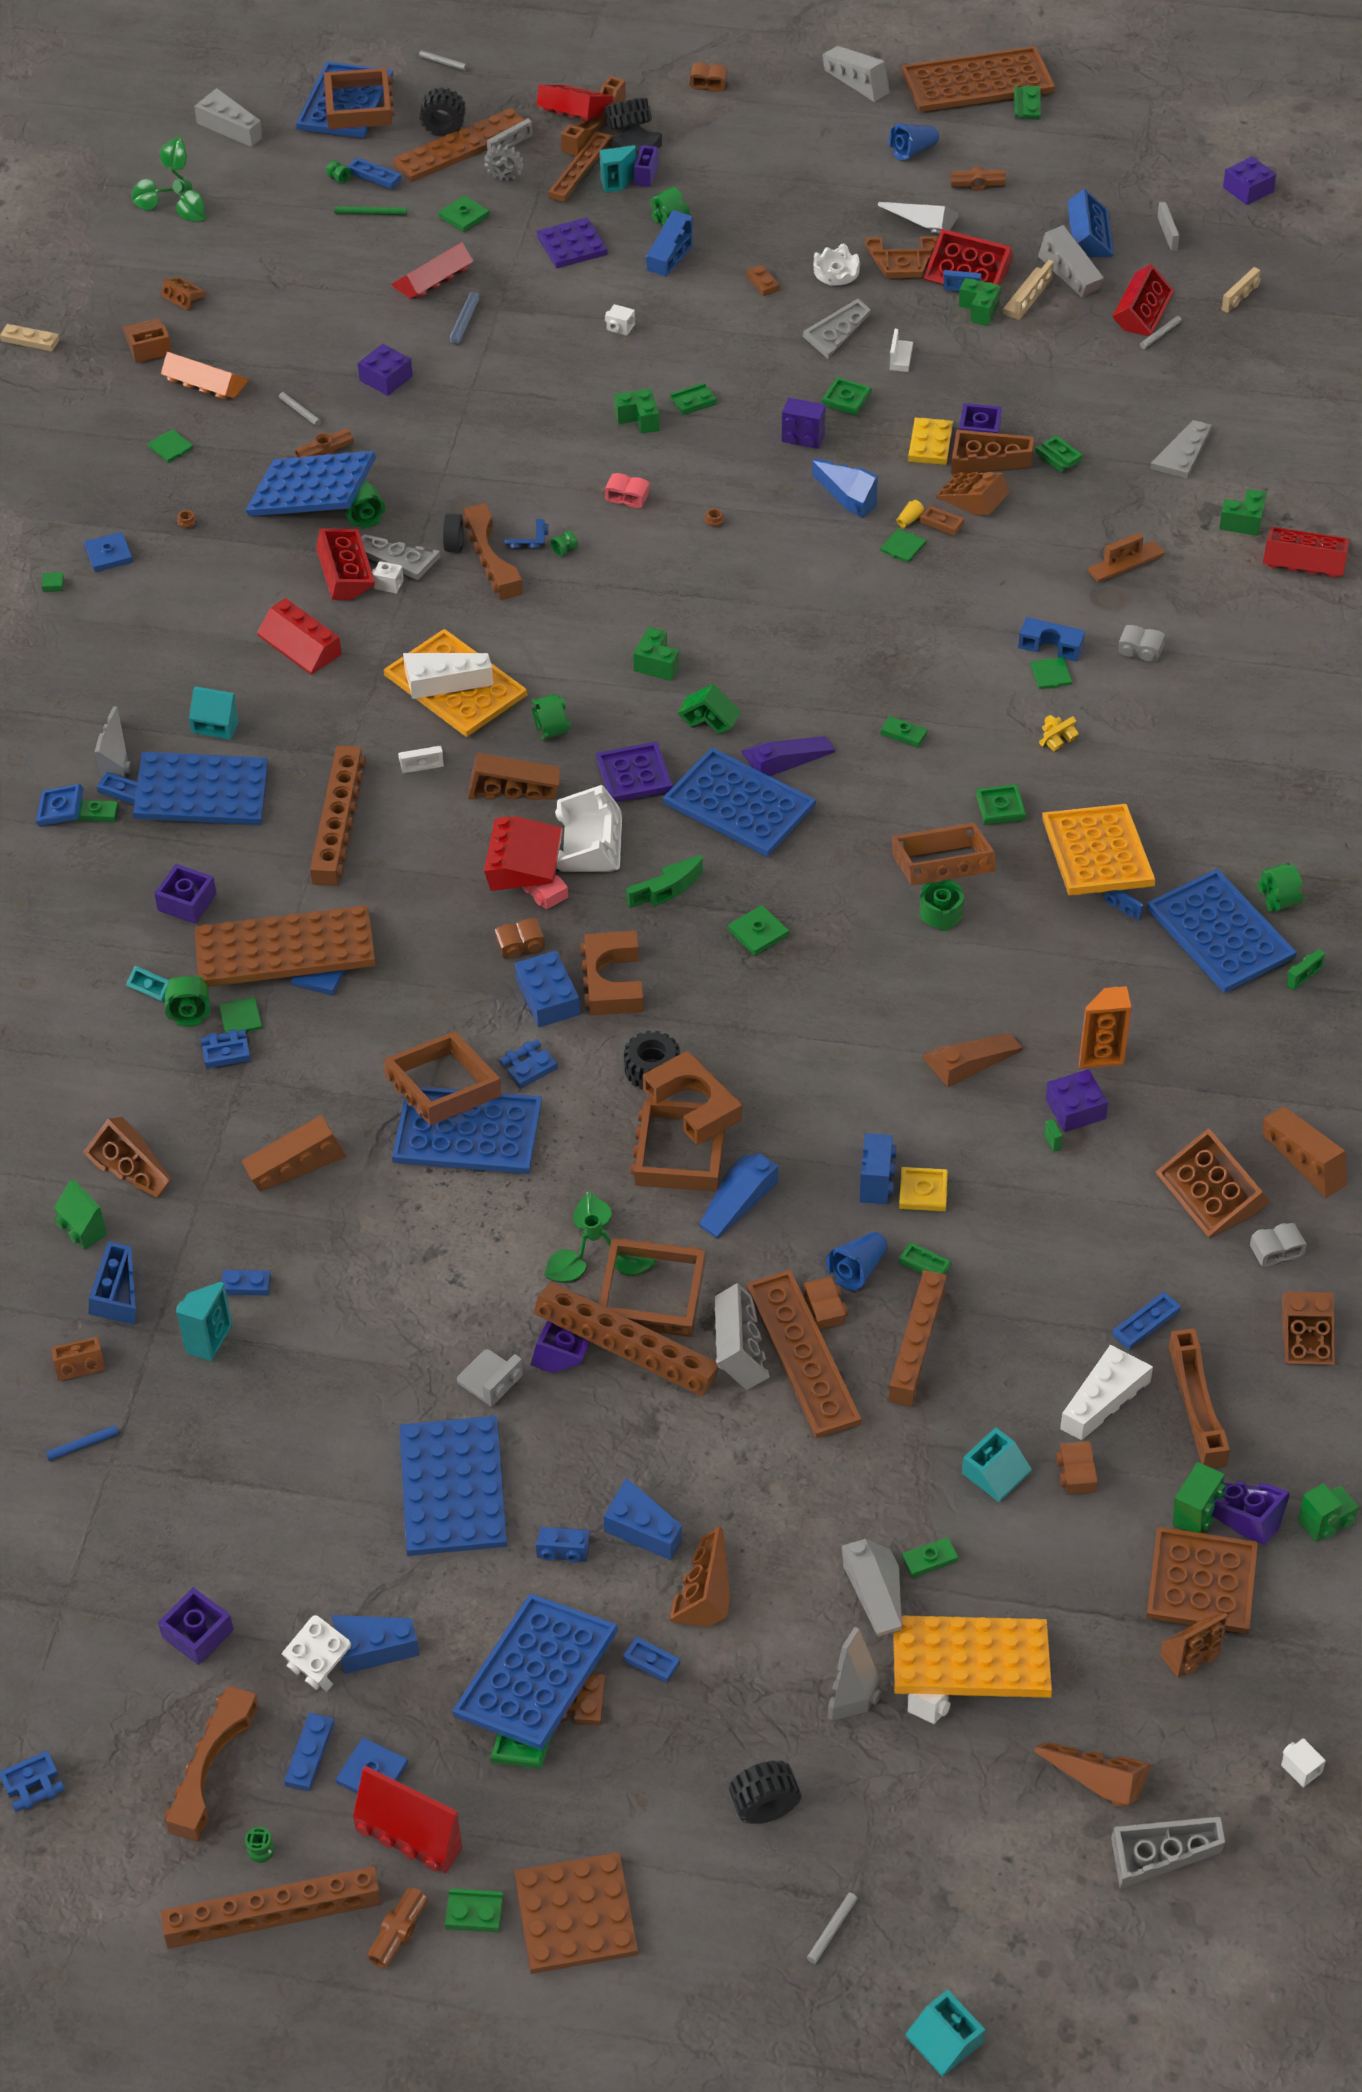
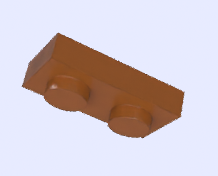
(762, 280)
(942, 520)

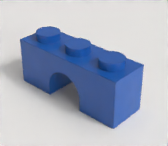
(1038, 632)

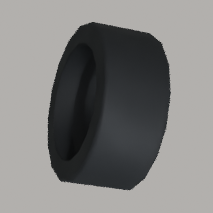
(453, 532)

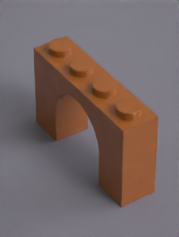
(603, 995)
(687, 1073)

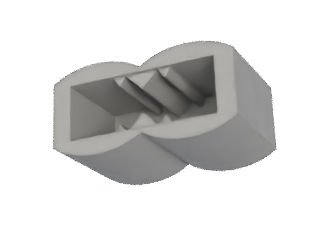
(1141, 643)
(1278, 1244)

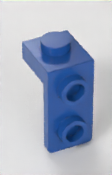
(542, 530)
(1125, 903)

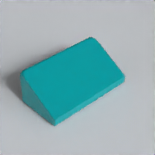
(147, 983)

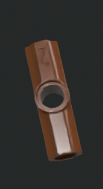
(978, 178)
(325, 444)
(397, 1928)

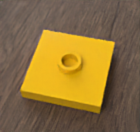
(923, 1189)

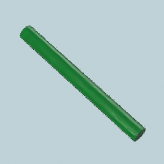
(370, 210)

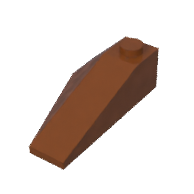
(706, 1586)

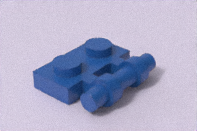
(225, 1048)
(530, 1069)
(29, 1774)

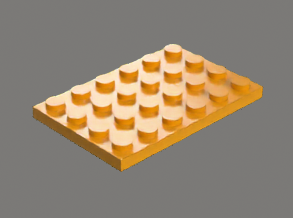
(468, 708)
(1098, 849)
(972, 1657)

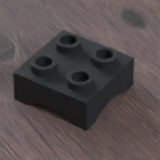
(637, 136)

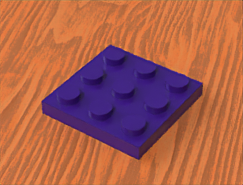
(572, 242)
(634, 772)

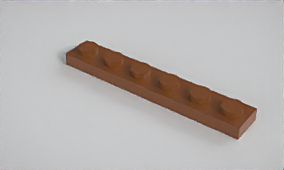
(579, 167)

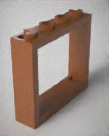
(358, 117)
(941, 840)
(452, 1043)
(673, 1177)
(654, 1321)

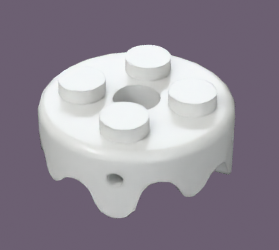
(846, 266)

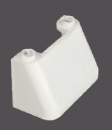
(590, 832)

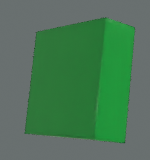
(52, 581)
(1053, 1135)

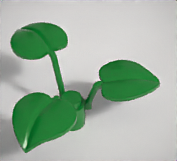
(191, 204)
(591, 1216)

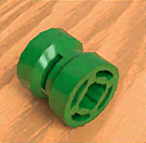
(338, 171)
(564, 543)
(258, 1850)

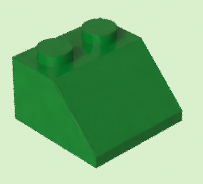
(79, 1216)

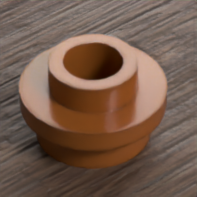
(714, 517)
(186, 519)

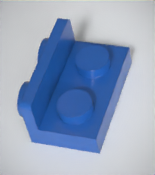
(562, 1544)

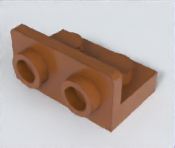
(181, 292)
(78, 1358)

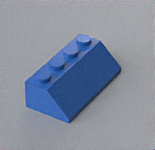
(1090, 225)

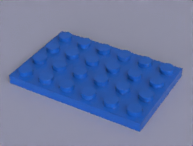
(314, 112)
(311, 483)
(200, 788)
(739, 801)
(1221, 930)
(486, 1137)
(452, 1486)
(535, 1671)

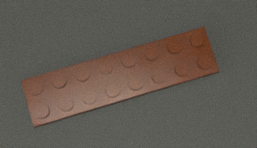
(454, 146)
(803, 1354)

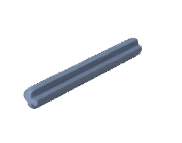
(464, 317)

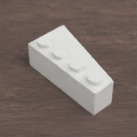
(446, 672)
(1106, 1388)

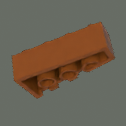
(990, 451)
(512, 778)
(1307, 1150)
(294, 1154)

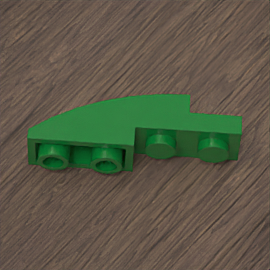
(672, 882)

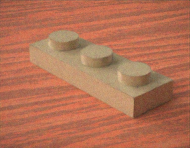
(1241, 290)
(29, 337)

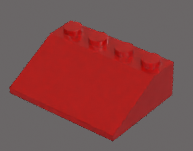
(968, 254)
(1306, 551)
(521, 853)
(407, 1821)

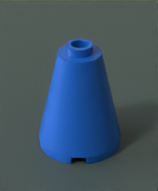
(911, 139)
(856, 1260)

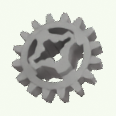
(503, 162)

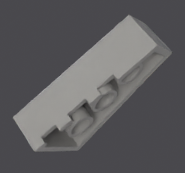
(1070, 261)

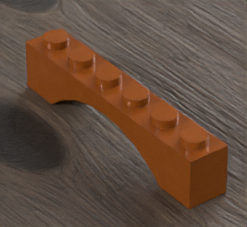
(577, 135)
(503, 576)
(916, 1338)
(1206, 1429)
(232, 1716)

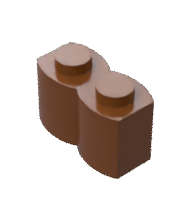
(709, 77)
(520, 938)
(824, 1302)
(1078, 1468)

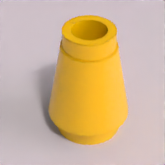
(911, 513)

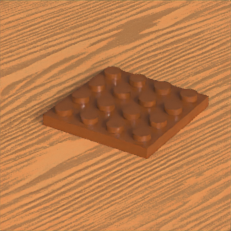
(1201, 1578)
(575, 1913)

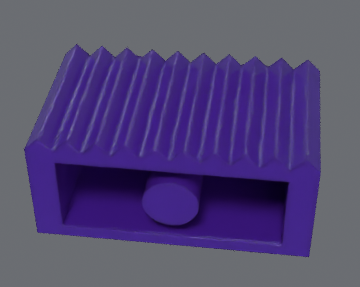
(646, 165)

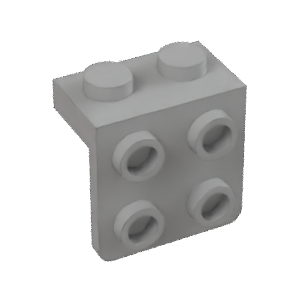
(490, 1376)

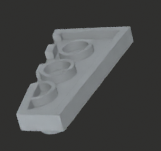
(836, 328)
(1183, 451)
(414, 561)

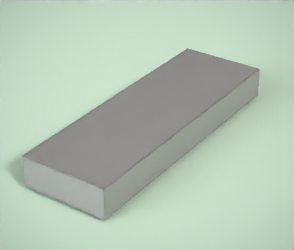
(512, 135)
(1168, 226)

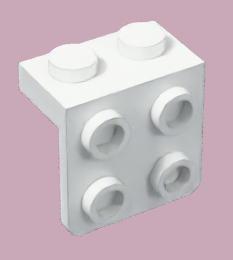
(316, 1652)

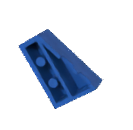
(671, 244)
(877, 1168)
(114, 1286)
(642, 1522)
(375, 1640)

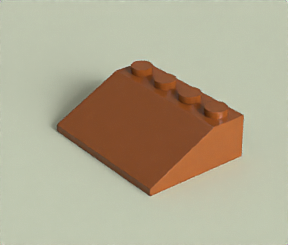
(1212, 1185)

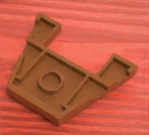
(902, 262)

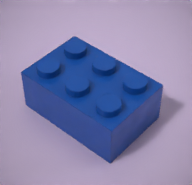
(547, 989)

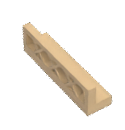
(1029, 291)

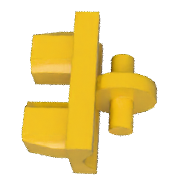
(1057, 729)

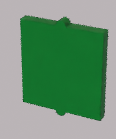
(170, 445)
(903, 545)
(1051, 673)
(240, 1015)

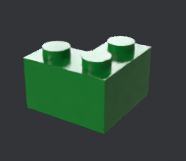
(981, 298)
(637, 407)
(1244, 516)
(654, 656)
(709, 706)
(1196, 1499)
(1326, 1511)

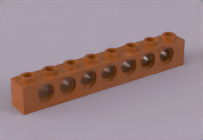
(337, 815)
(626, 1338)
(270, 1907)

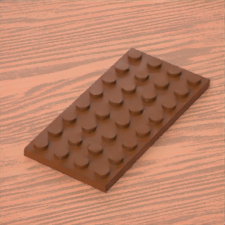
(975, 78)
(284, 946)

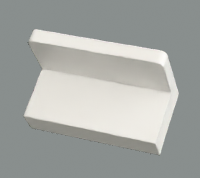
(900, 353)
(421, 759)

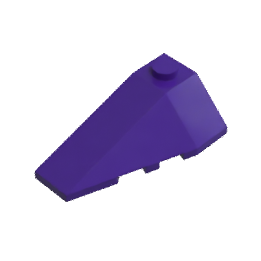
(784, 755)
(558, 1349)
(1252, 1510)

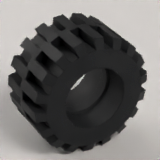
(446, 101)
(628, 113)
(644, 1048)
(764, 1792)

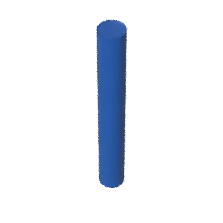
(82, 1442)

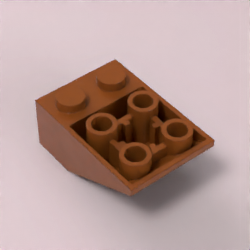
(147, 340)
(975, 492)
(1308, 1327)
(1194, 1645)

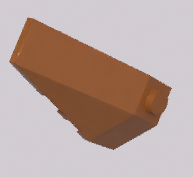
(966, 1058)
(125, 1154)
(1110, 1778)

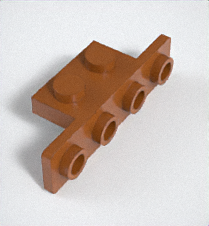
(1124, 556)

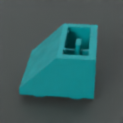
(617, 167)
(213, 713)
(996, 1465)
(946, 2033)

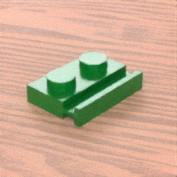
(1027, 102)
(693, 399)
(1058, 453)
(474, 1910)

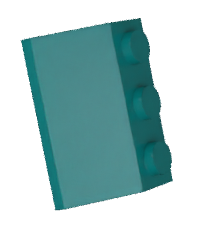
(204, 1320)

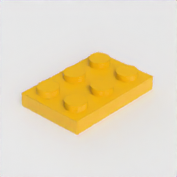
(930, 441)

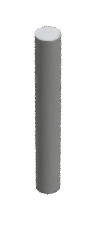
(442, 60)
(1159, 333)
(300, 409)
(832, 1928)

